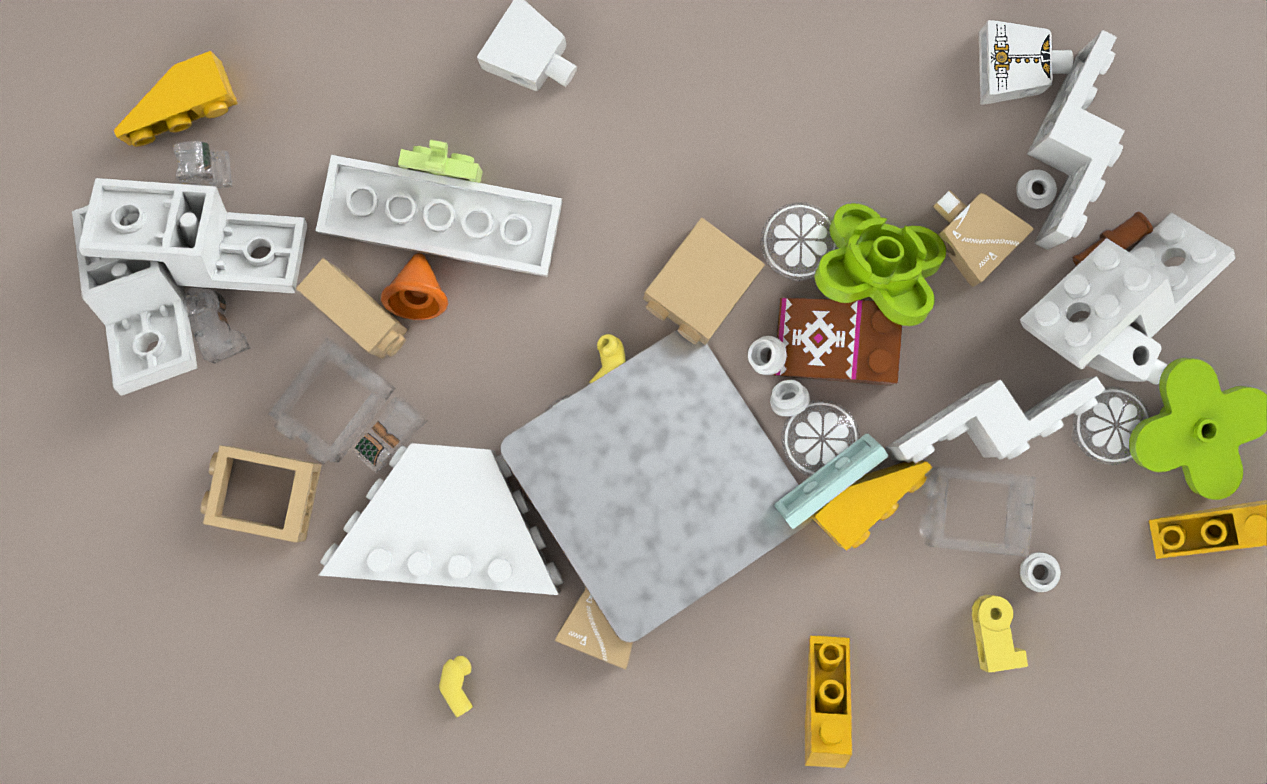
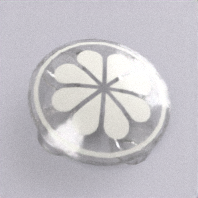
(796, 240)
(1107, 427)
(818, 435)

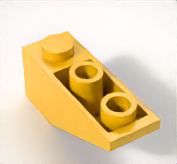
(181, 96)
(867, 500)
(1210, 530)
(828, 703)

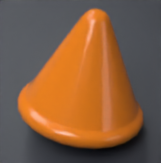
(415, 292)

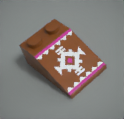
(838, 341)

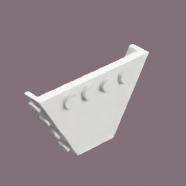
(446, 523)

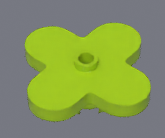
(880, 264)
(1200, 428)

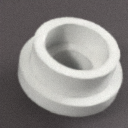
(1028, 197)
(758, 355)
(789, 398)
(1051, 575)

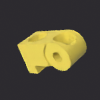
(993, 635)

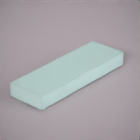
(830, 480)

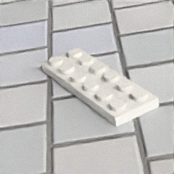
(439, 215)

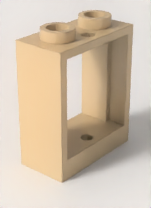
(353, 310)
(300, 501)

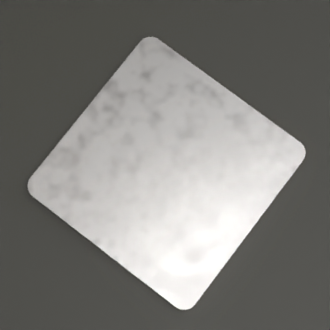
(654, 483)

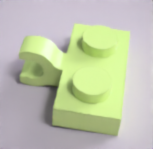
(435, 161)

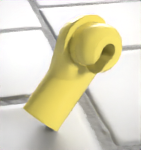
(611, 354)
(451, 684)

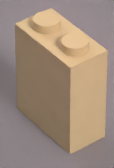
(702, 282)

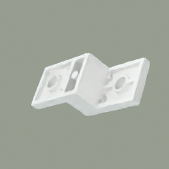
(1077, 143)
(193, 235)
(1127, 289)
(137, 307)
(996, 420)

